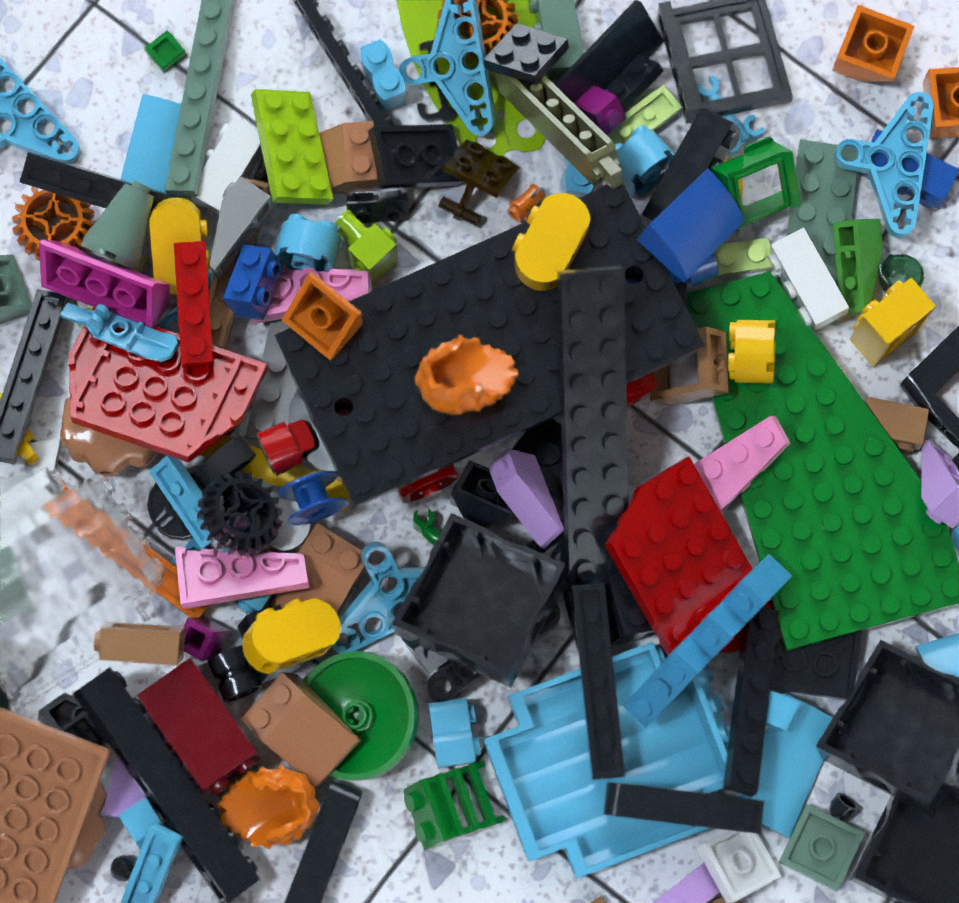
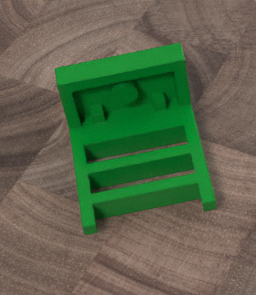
(435, 811)

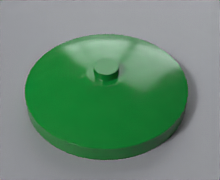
(375, 704)

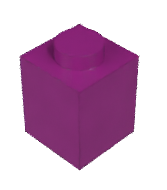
(602, 108)
(204, 637)

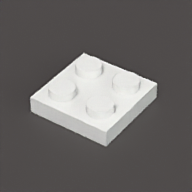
(738, 864)

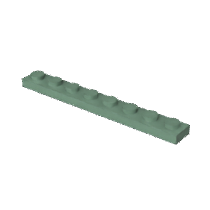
(199, 98)

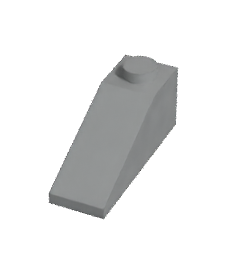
(240, 215)

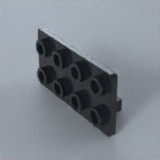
(618, 59)

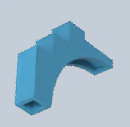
(707, 640)

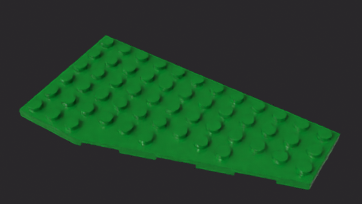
(841, 497)

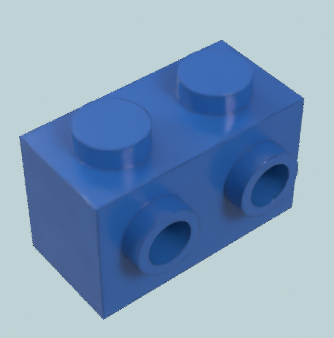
(253, 282)

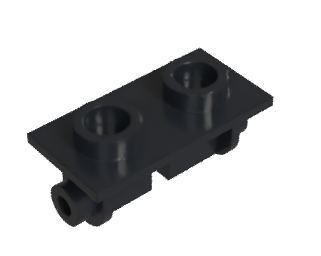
(390, 207)

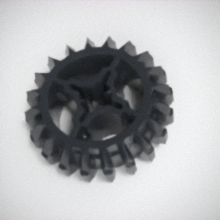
(232, 528)

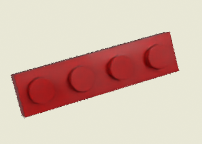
(193, 303)

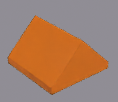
(322, 316)

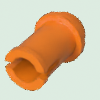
(524, 204)

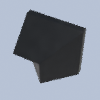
(478, 496)

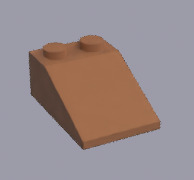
(332, 570)
(300, 728)

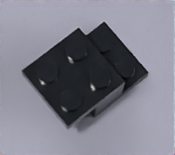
(625, 616)

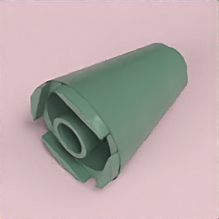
(122, 226)

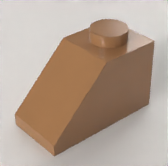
(901, 422)

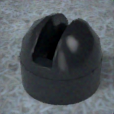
(843, 806)
(128, 863)

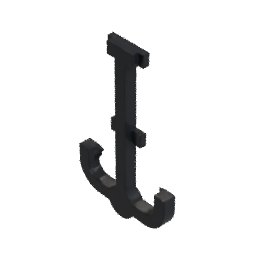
(446, 113)

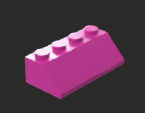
(102, 282)

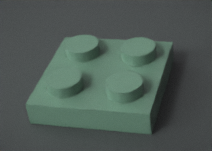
(821, 847)

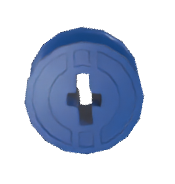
(312, 498)

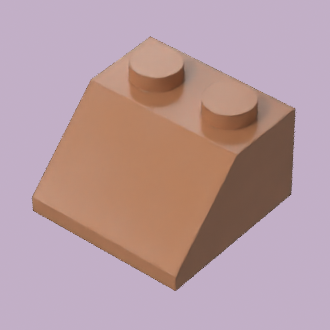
(349, 158)

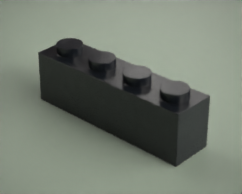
(701, 148)

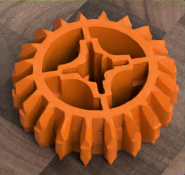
(489, 23)
(29, 217)

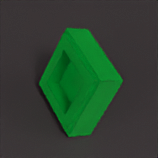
(165, 51)

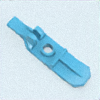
(134, 339)

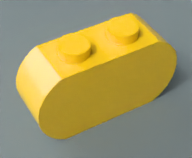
(170, 223)
(551, 240)
(291, 635)

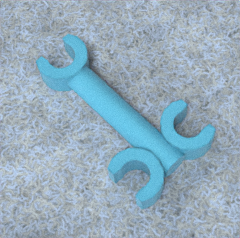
(745, 133)

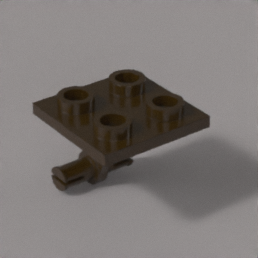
(480, 170)

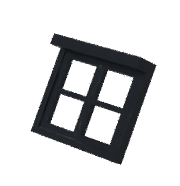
(683, 65)

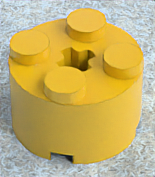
(753, 351)

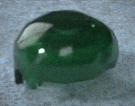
(900, 268)

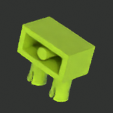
(370, 247)

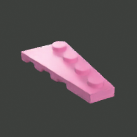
(347, 283)
(738, 462)
(216, 577)

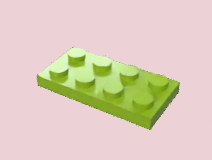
(291, 147)

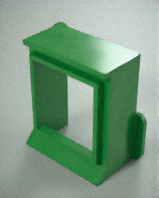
(756, 158)

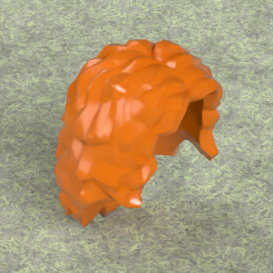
(464, 376)
(269, 807)

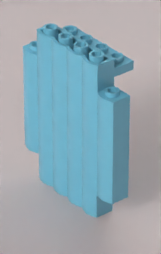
(548, 769)

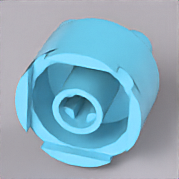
(643, 160)
(307, 244)

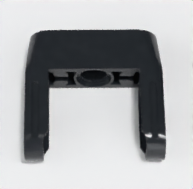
(929, 378)

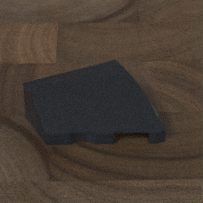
(69, 716)

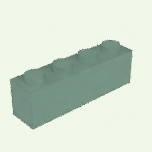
(560, 19)

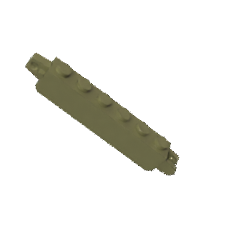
(564, 127)

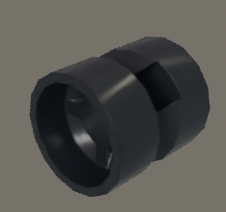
(235, 674)

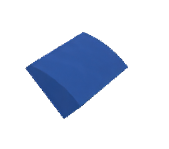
(693, 226)

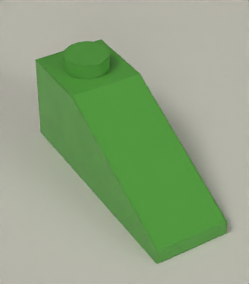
(857, 260)

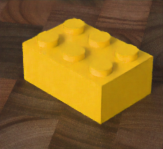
(892, 321)

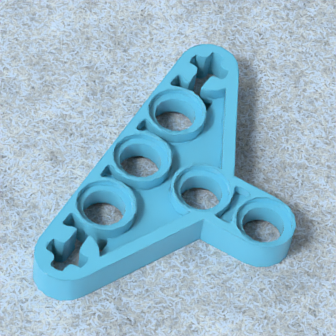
(459, 78)
(25, 126)
(892, 176)
(375, 601)

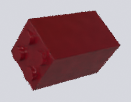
(199, 728)

